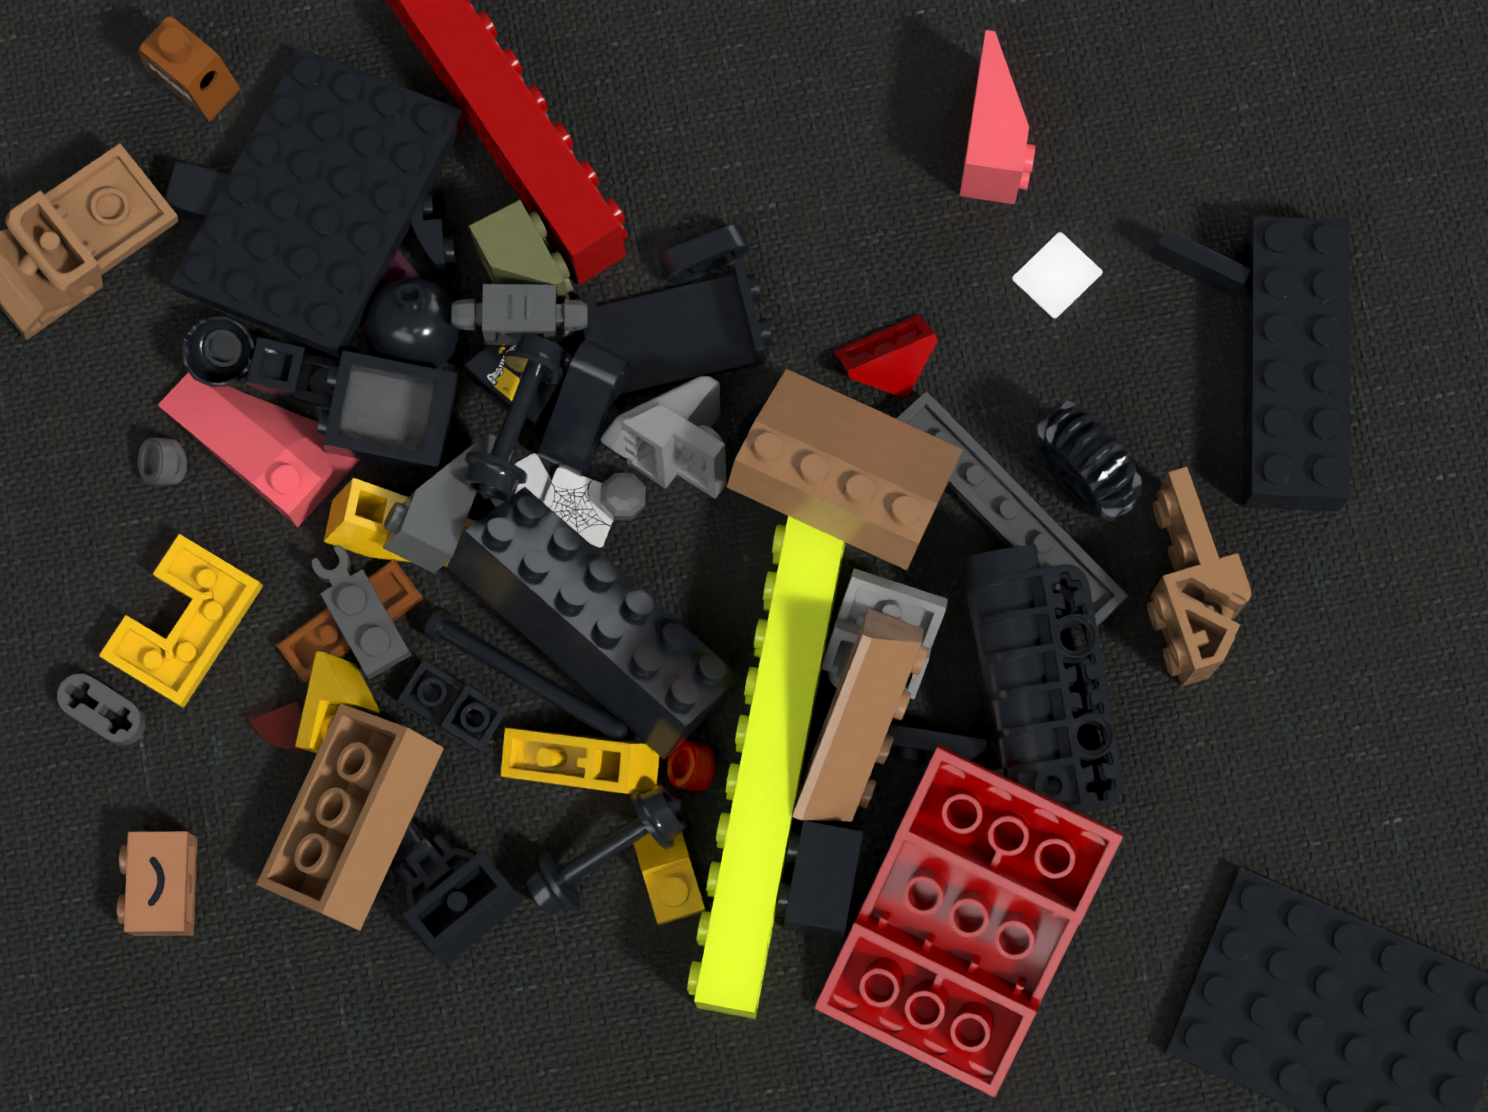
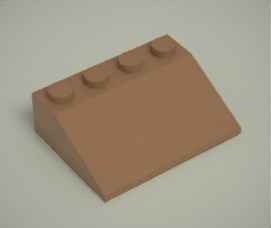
(844, 468)

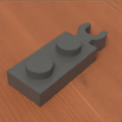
(361, 616)

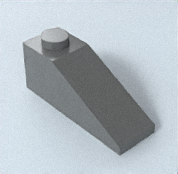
(433, 517)

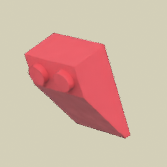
(997, 146)

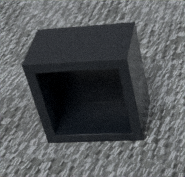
(821, 881)

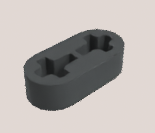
(95, 718)

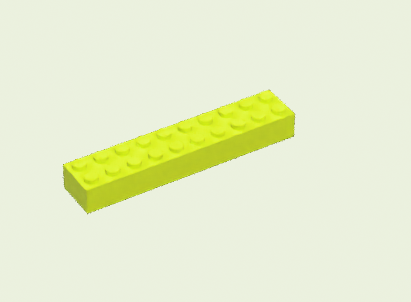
(769, 771)

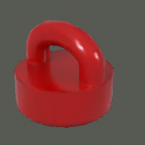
(691, 766)

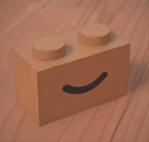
(158, 884)

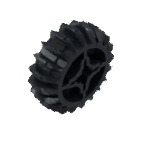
(1086, 461)

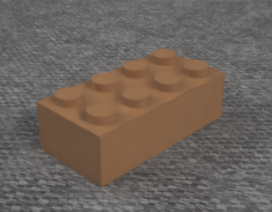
(350, 816)

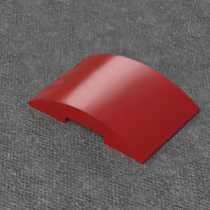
(968, 920)

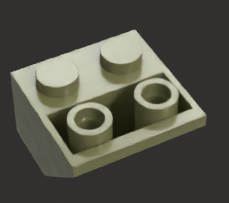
(517, 250)

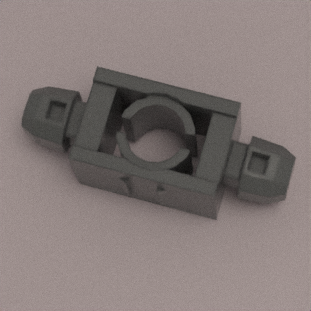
(519, 310)

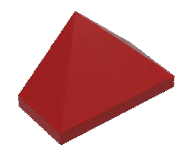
(890, 357)

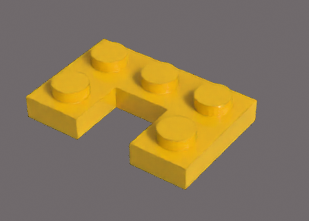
(217, 606)

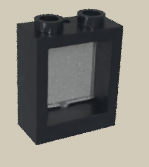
(384, 411)

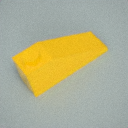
(359, 519)
(579, 760)

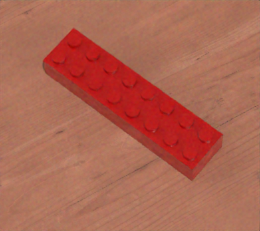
(518, 131)

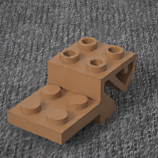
(73, 236)
(1204, 591)

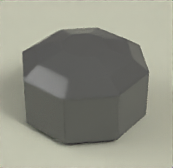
(622, 496)

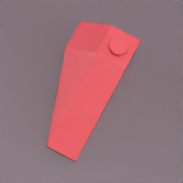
(260, 444)

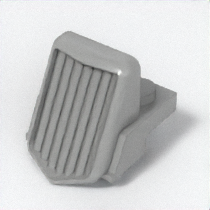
(674, 437)
(891, 599)

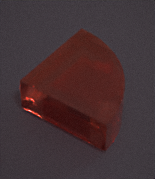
(281, 726)

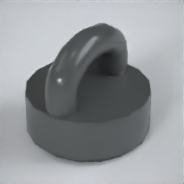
(162, 461)

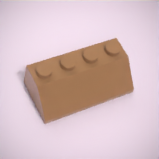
(859, 718)

